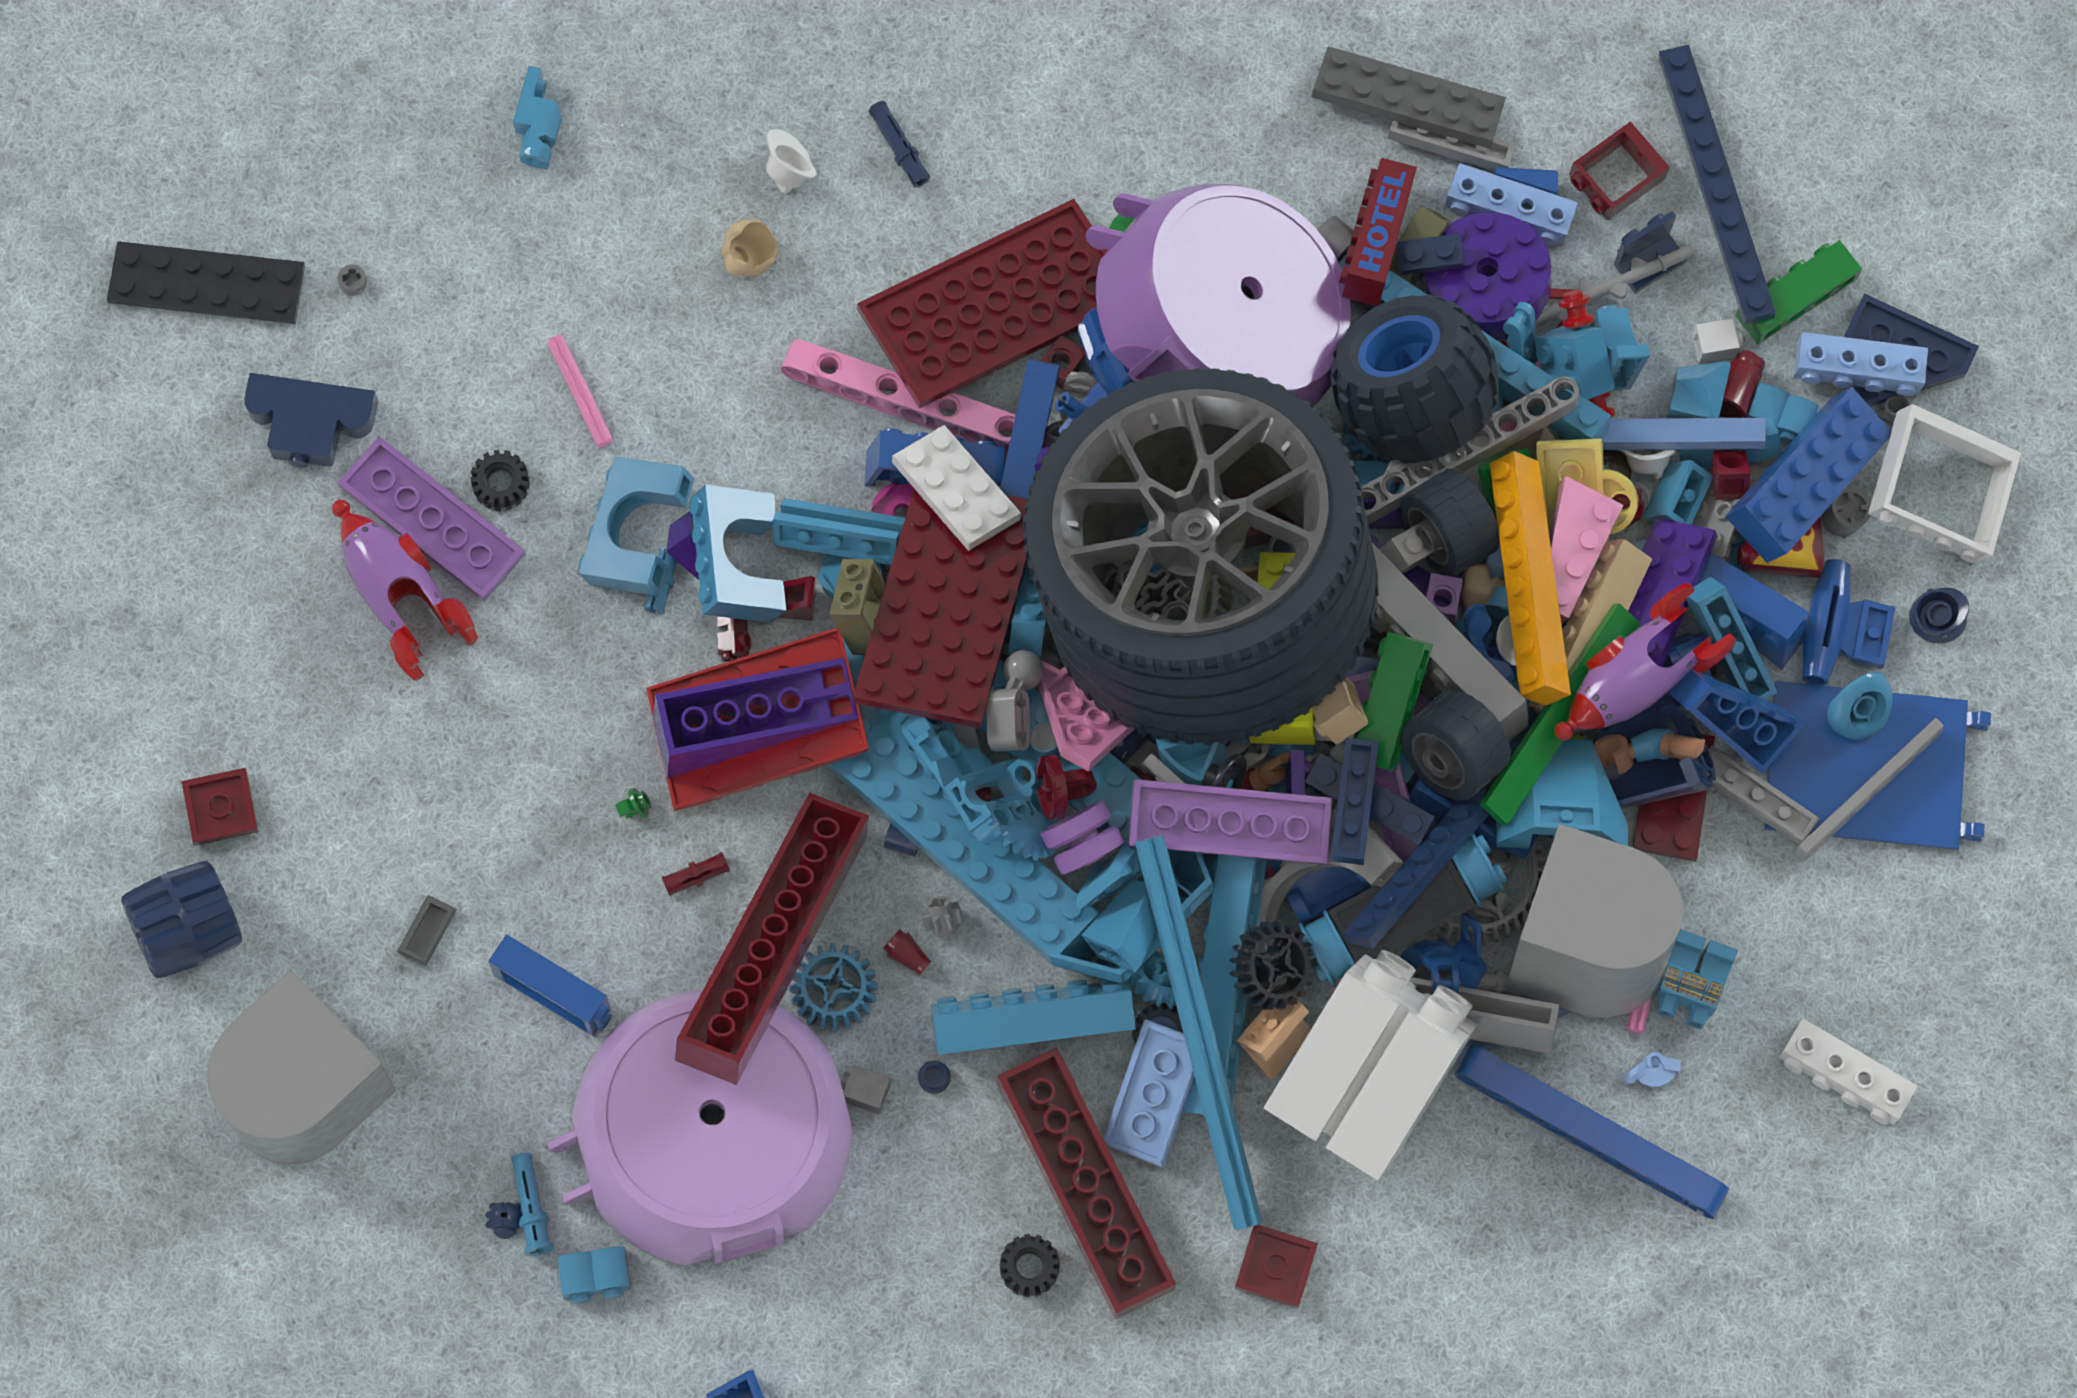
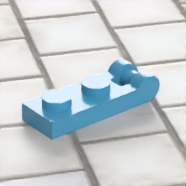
(1522, 331)

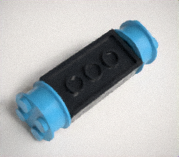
(1437, 904)

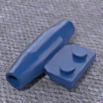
(1835, 626)

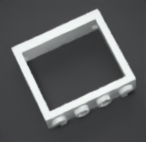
(1964, 441)

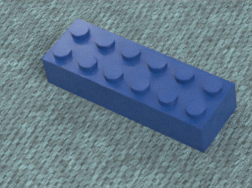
(1809, 475)

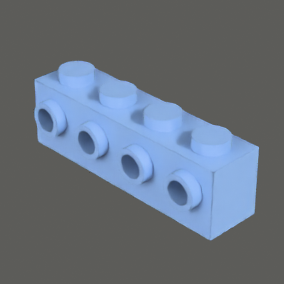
(1482, 192)
(1860, 363)

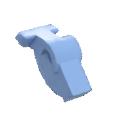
(1653, 1071)

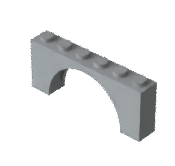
(1378, 868)

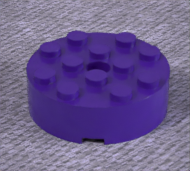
(1502, 267)

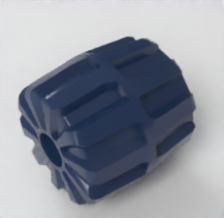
(182, 919)

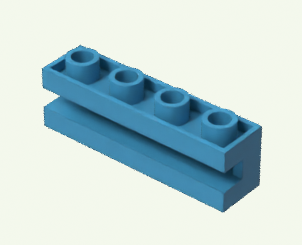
(837, 531)

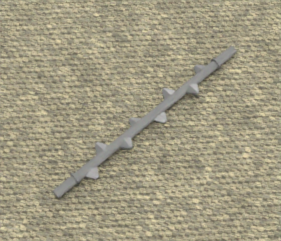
(1618, 285)

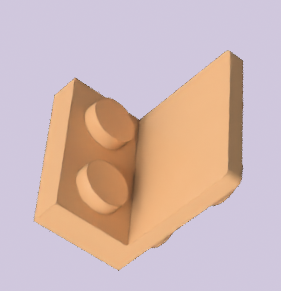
(1275, 1037)

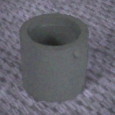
(1847, 513)

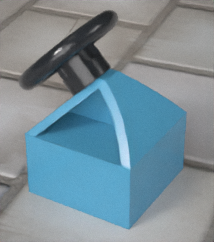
(1203, 763)

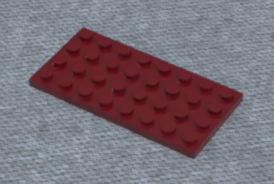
(987, 304)
(942, 620)

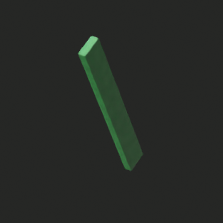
(1540, 741)

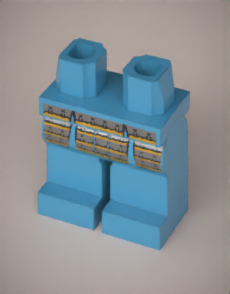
(1692, 989)

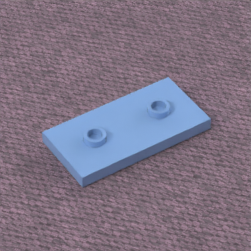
(1152, 1095)

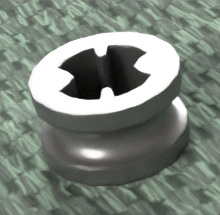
(359, 285)

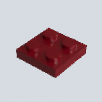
(220, 806)
(1276, 1265)

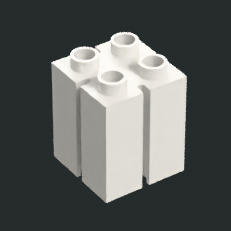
(1373, 1062)

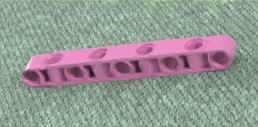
(865, 381)

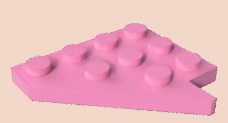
(1079, 727)

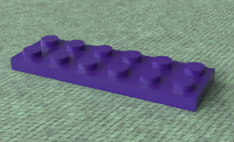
(1678, 557)

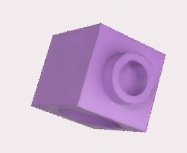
(1447, 587)

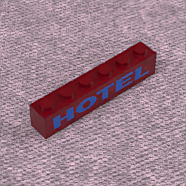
(1378, 231)

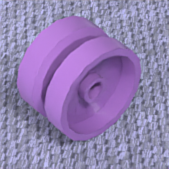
(1084, 841)

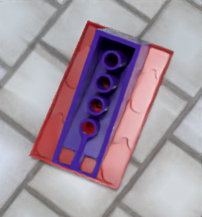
(757, 719)

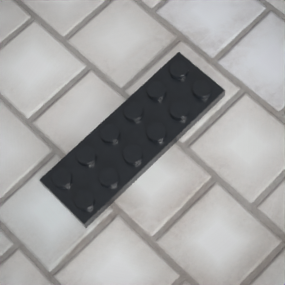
(206, 282)

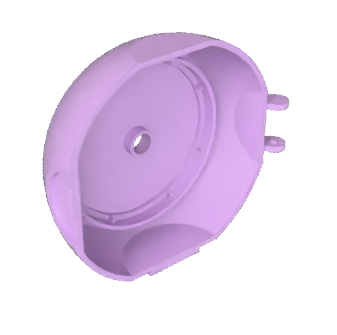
(702, 1187)

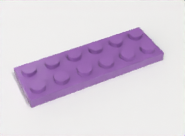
(433, 517)
(1231, 821)

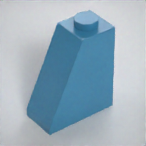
(1124, 928)

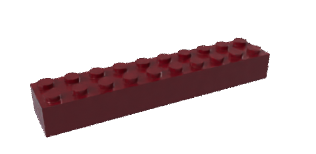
(771, 939)

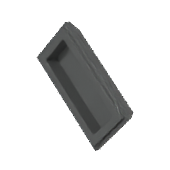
(426, 930)

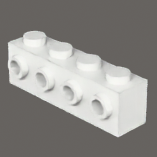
(1847, 1072)

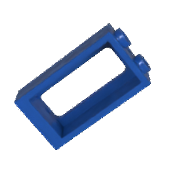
(550, 985)

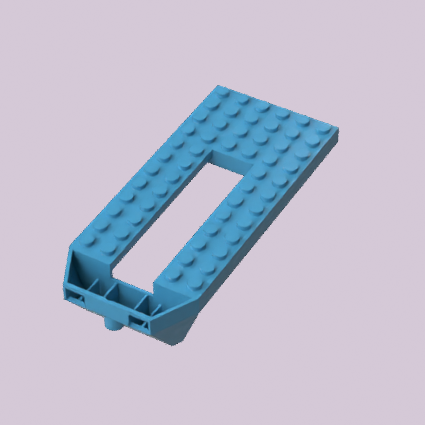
(1010, 886)

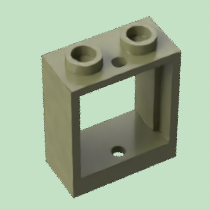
(857, 602)

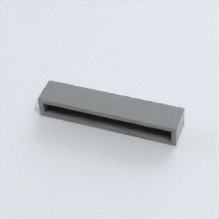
(1507, 1018)

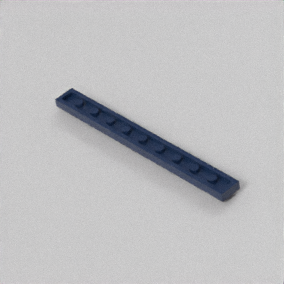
(1716, 185)
(1421, 866)

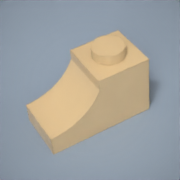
(1340, 713)

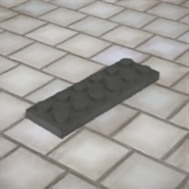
(1408, 97)

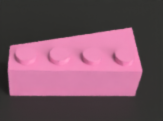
(1577, 537)

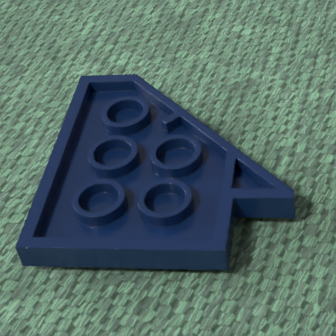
(1946, 357)

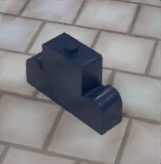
(308, 416)

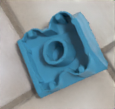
(1110, 876)

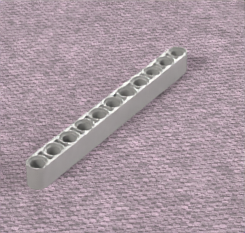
(1470, 454)

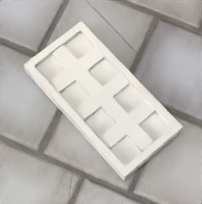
(956, 487)

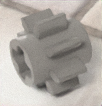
(941, 916)

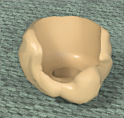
(749, 248)
(1478, 585)

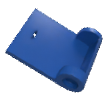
(1322, 890)

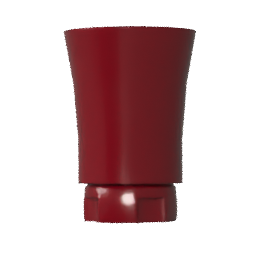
(1741, 384)

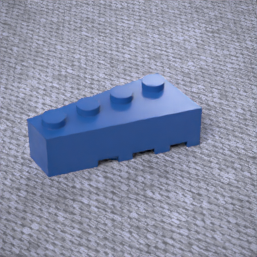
(892, 440)
(1771, 619)
(1742, 720)

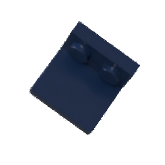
(1647, 245)

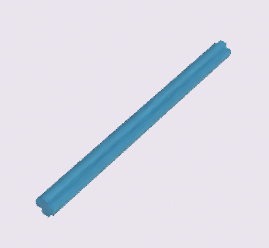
(1198, 1032)

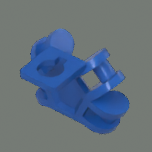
(1478, 626)
(1461, 960)

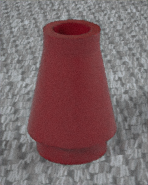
(907, 952)

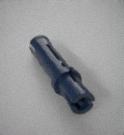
(904, 153)

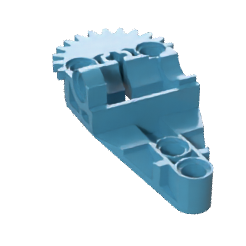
(963, 770)

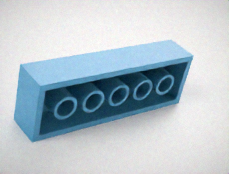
(1031, 1016)

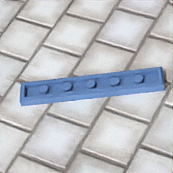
(1685, 434)

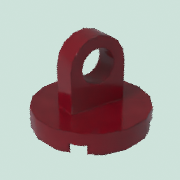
(1061, 786)

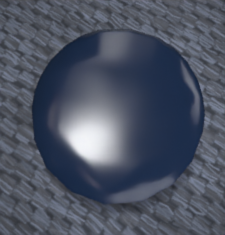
(1939, 615)

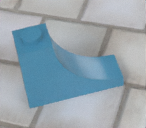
(1624, 353)

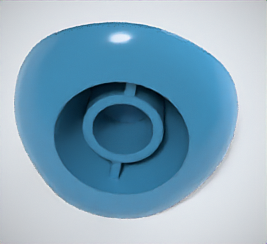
(1861, 707)

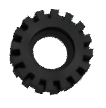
(494, 463)
(1038, 1247)

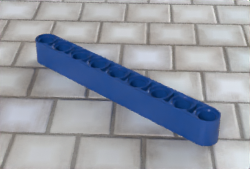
(1591, 1131)

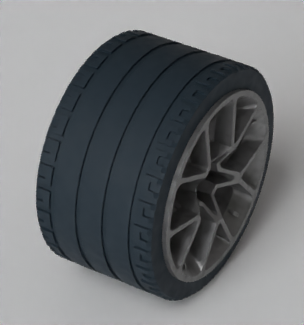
(1173, 457)

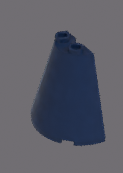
(1659, 778)

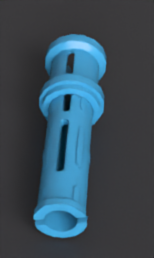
(530, 1221)

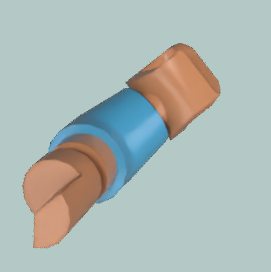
(1649, 745)

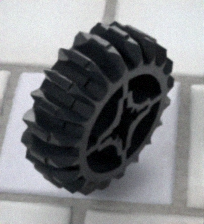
(1259, 985)

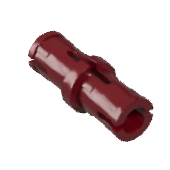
(695, 874)

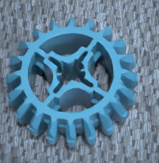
(847, 992)

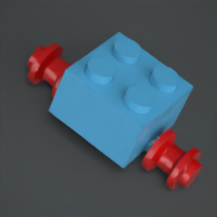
(1578, 352)

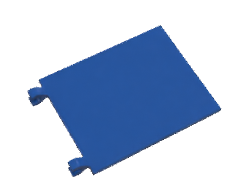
(1917, 806)

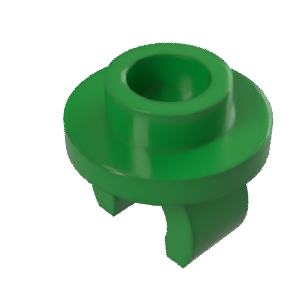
(636, 804)

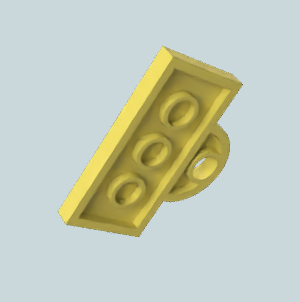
(1583, 463)

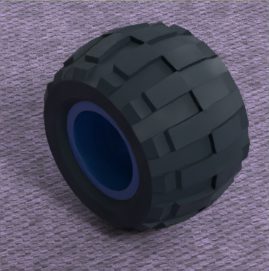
(1414, 378)

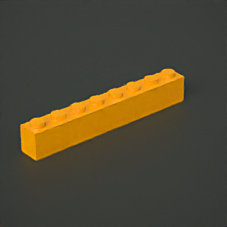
(1529, 579)

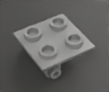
(1712, 516)

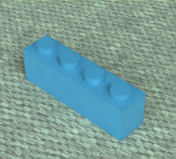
(1718, 618)

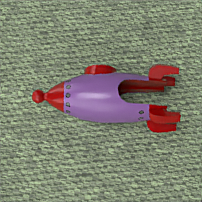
(388, 570)
(1627, 681)

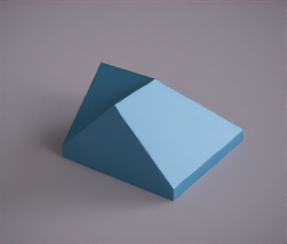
(1698, 391)

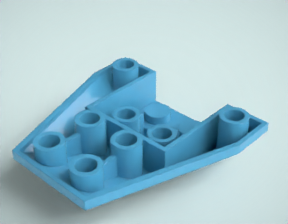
(1568, 793)

